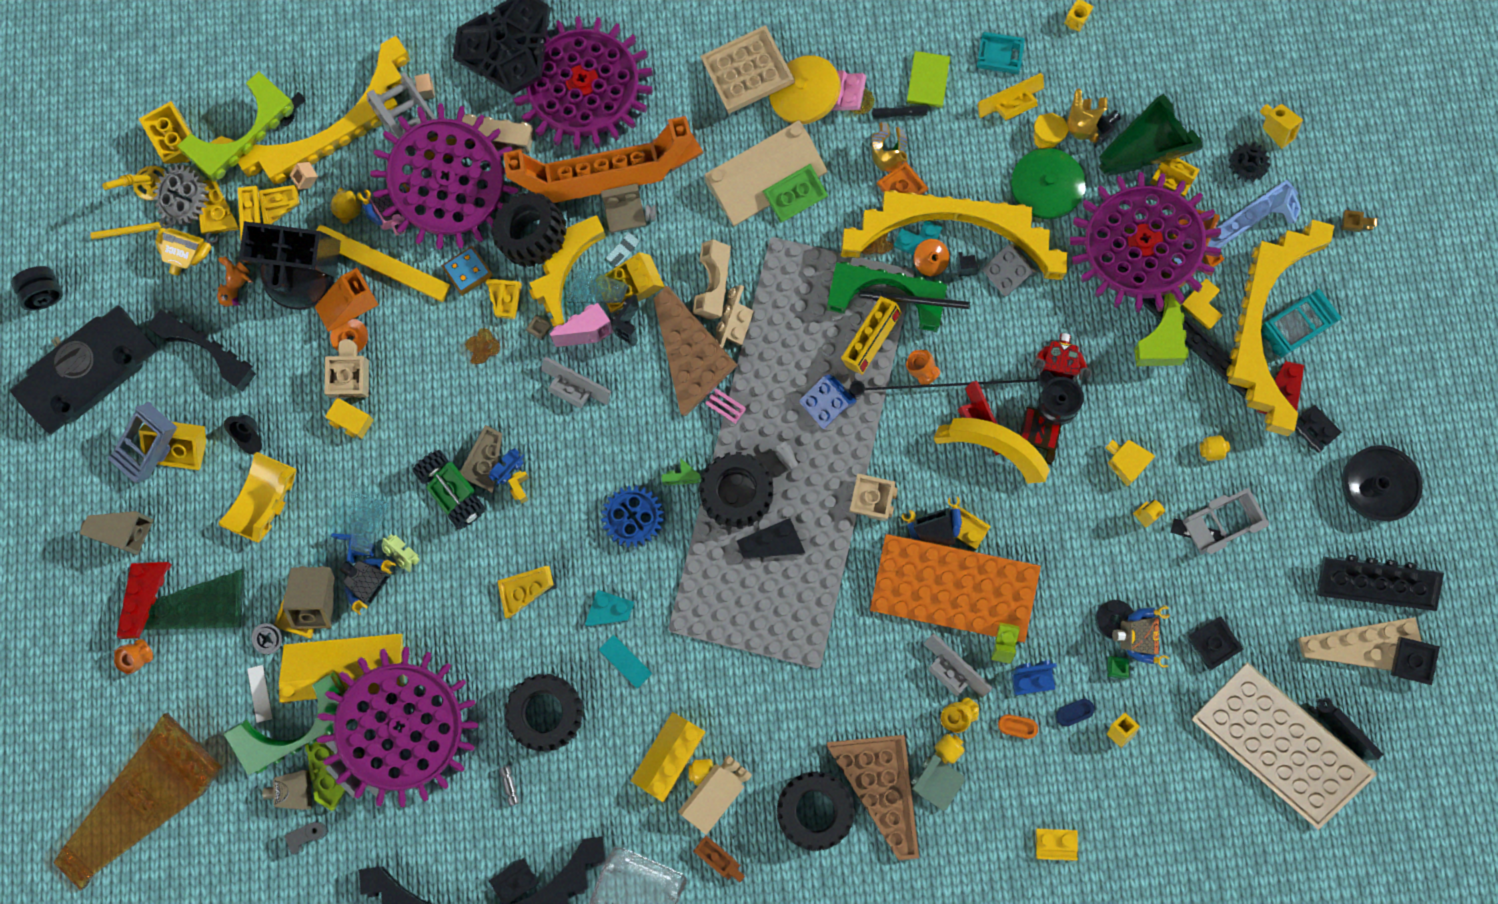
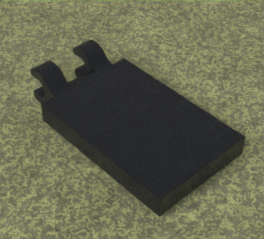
(1346, 730)

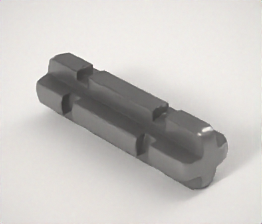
(509, 785)

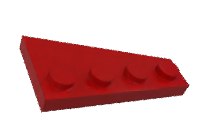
(139, 596)

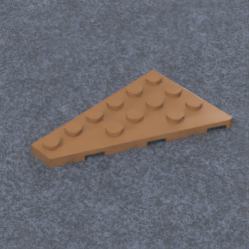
(692, 352)
(882, 781)

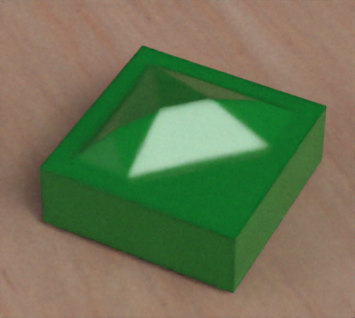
(1118, 667)

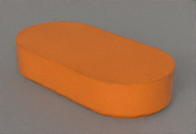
(1018, 726)

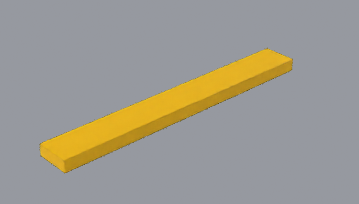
(389, 266)

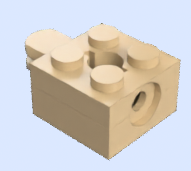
(347, 373)

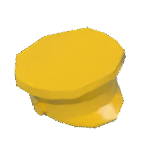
(1049, 130)

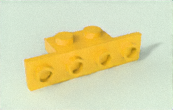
(1013, 99)

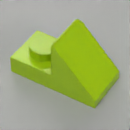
(1005, 643)

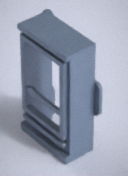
(158, 450)

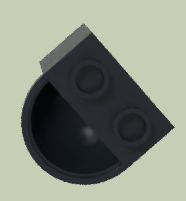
(294, 262)

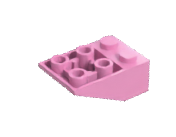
(584, 328)

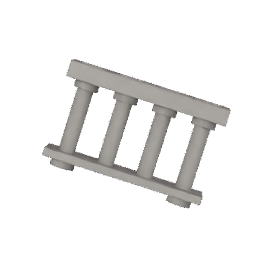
(387, 116)

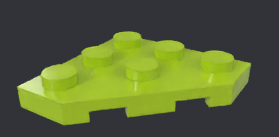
(326, 789)

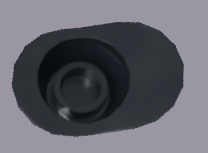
(244, 432)

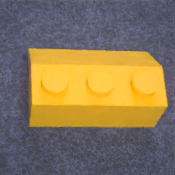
(166, 130)
(186, 445)

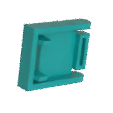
(996, 53)

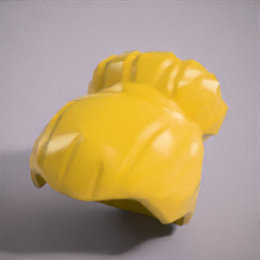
(959, 715)

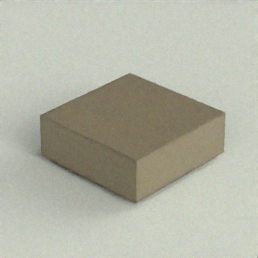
(538, 327)

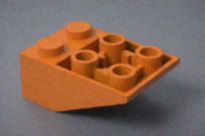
(345, 300)

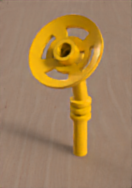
(146, 180)

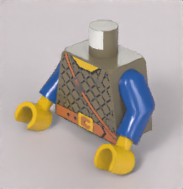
(1141, 635)

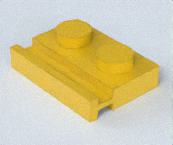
(972, 529)
(1056, 844)

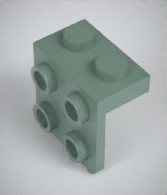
(937, 782)

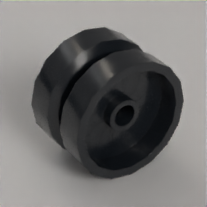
(36, 288)
(1060, 401)

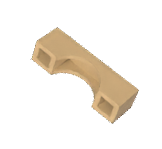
(715, 258)

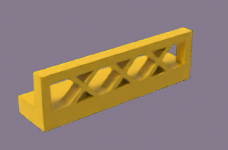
(248, 206)

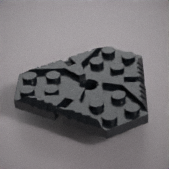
(505, 48)

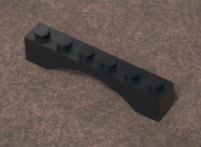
(172, 330)

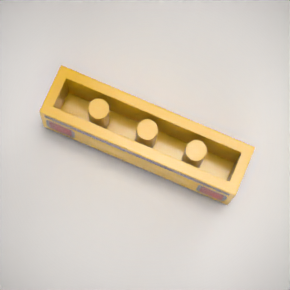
(871, 335)

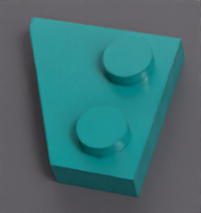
(608, 609)

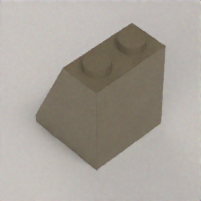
(120, 530)
(309, 597)

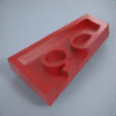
(1289, 382)

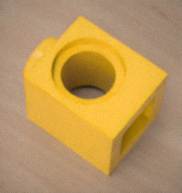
(1081, 9)

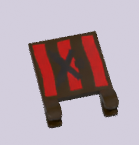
(1040, 433)

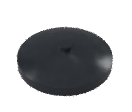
(1382, 483)

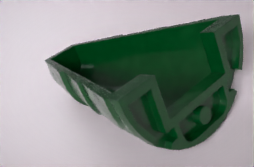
(1149, 140)

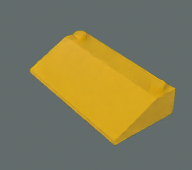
(310, 661)

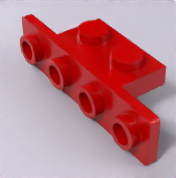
(979, 407)

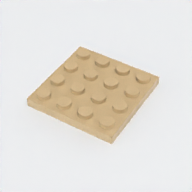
(747, 69)

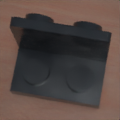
(621, 324)

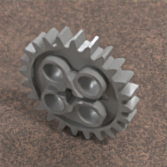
(187, 183)

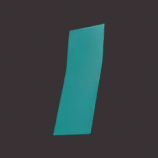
(625, 661)

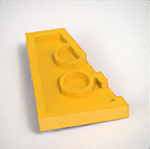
(217, 215)
(523, 588)

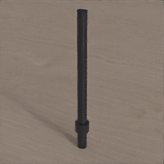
(914, 299)

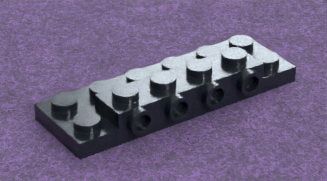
(1380, 582)

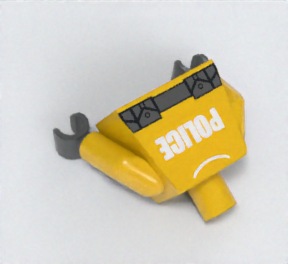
(181, 248)

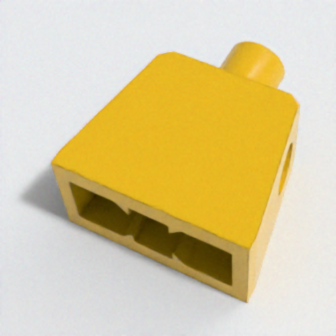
(1281, 124)
(1128, 460)

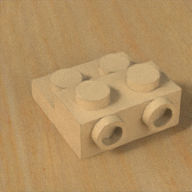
(873, 497)

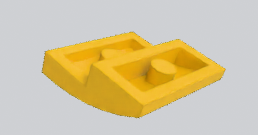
(1176, 171)

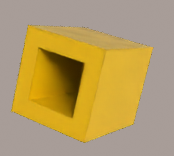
(1123, 730)

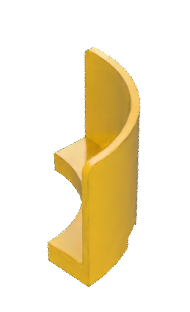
(259, 498)

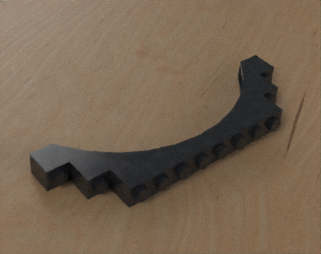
(571, 878)

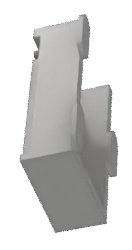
(1202, 536)

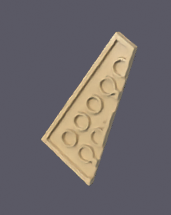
(1362, 646)

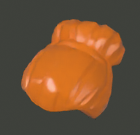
(922, 366)
(132, 657)

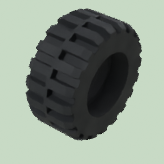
(516, 216)
(730, 465)
(518, 703)
(843, 811)

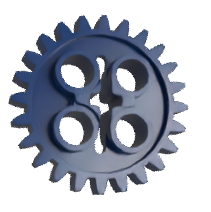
(618, 526)

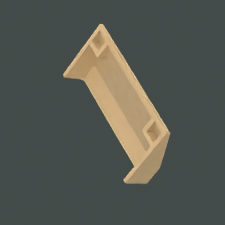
(743, 178)

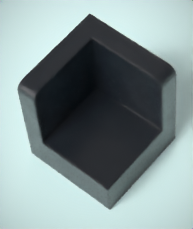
(966, 265)

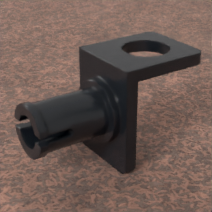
(1106, 127)

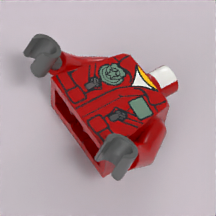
(1062, 359)

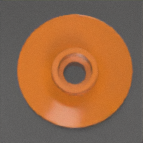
(923, 257)
(351, 328)

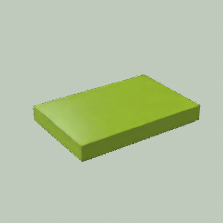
(928, 79)

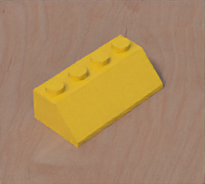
(668, 756)

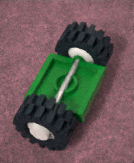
(449, 489)

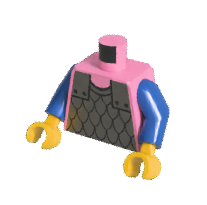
(376, 206)

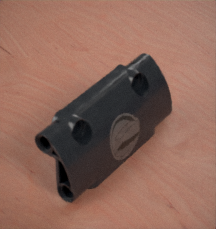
(83, 369)

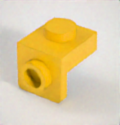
(517, 491)

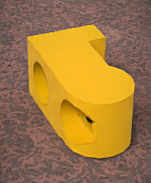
(1149, 512)

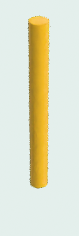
(125, 230)

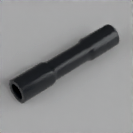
(912, 111)

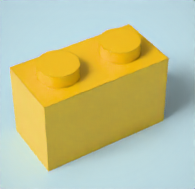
(349, 418)

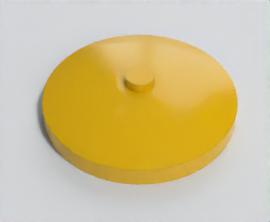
(812, 94)

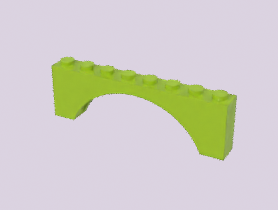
(1167, 342)

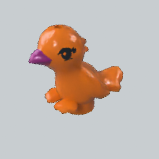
(235, 278)

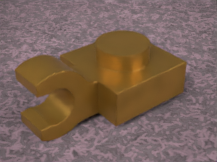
(1356, 221)

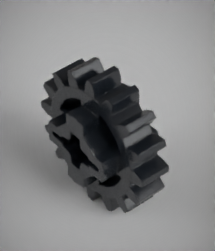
(1249, 170)

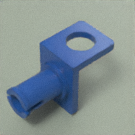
(351, 553)

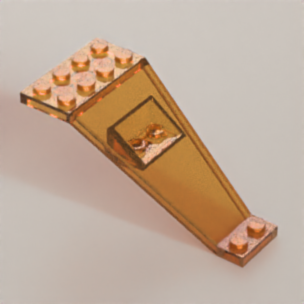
(150, 790)

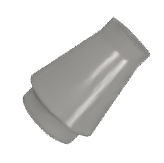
(785, 455)

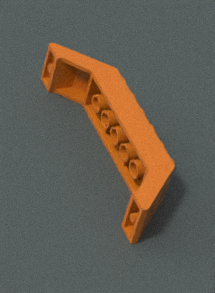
(602, 170)

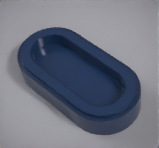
(1074, 712)

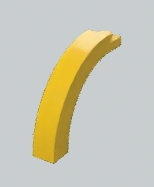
(999, 439)

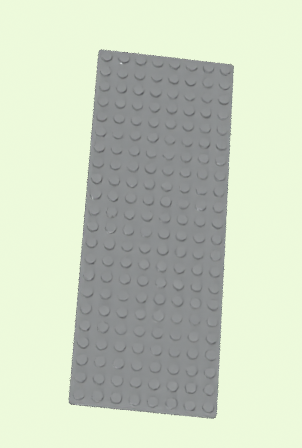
(788, 602)

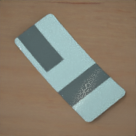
(623, 249)

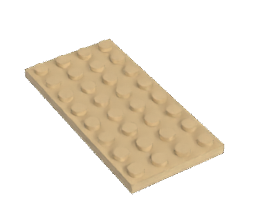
(1283, 746)

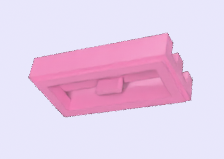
(714, 398)

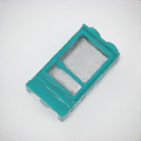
(1300, 323)

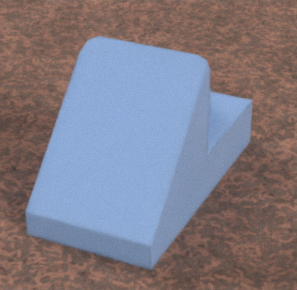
(1286, 203)

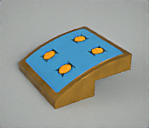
(467, 270)

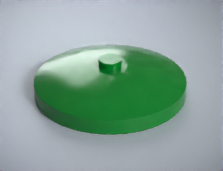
(1048, 183)

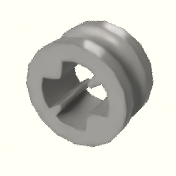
(650, 212)

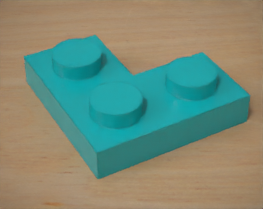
(908, 241)

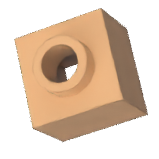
(425, 86)
(303, 175)

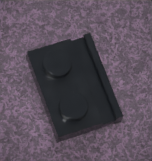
(514, 881)

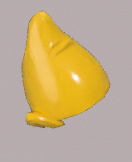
(345, 205)

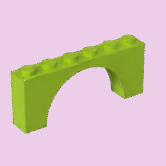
(218, 158)

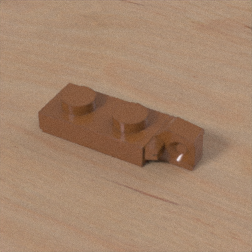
(718, 859)

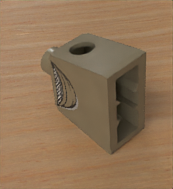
(291, 791)

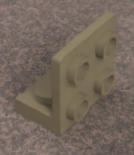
(623, 208)

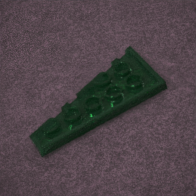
(200, 606)

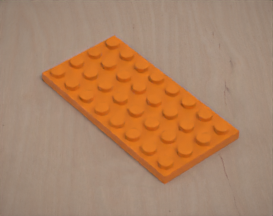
(953, 586)

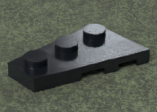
(774, 540)

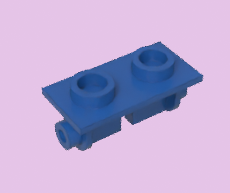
(502, 472)

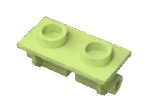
(392, 547)

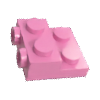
(851, 91)

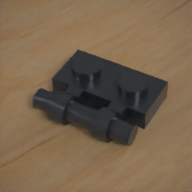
(1320, 425)

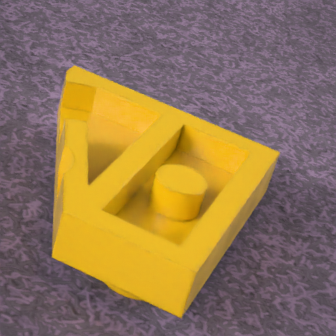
(278, 202)
(504, 297)

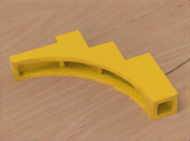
(550, 287)

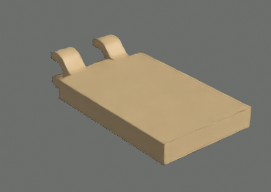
(715, 794)

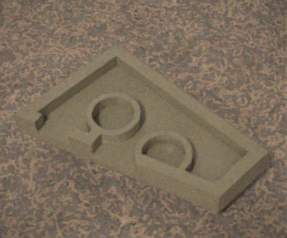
(483, 459)

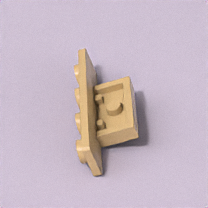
(734, 319)

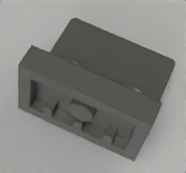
(1009, 269)

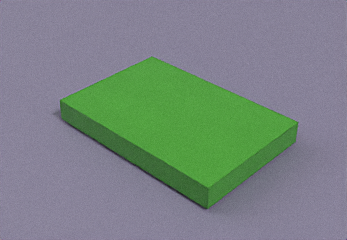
(795, 193)

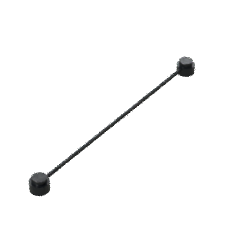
(857, 387)

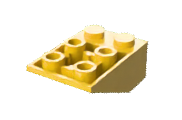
(640, 275)

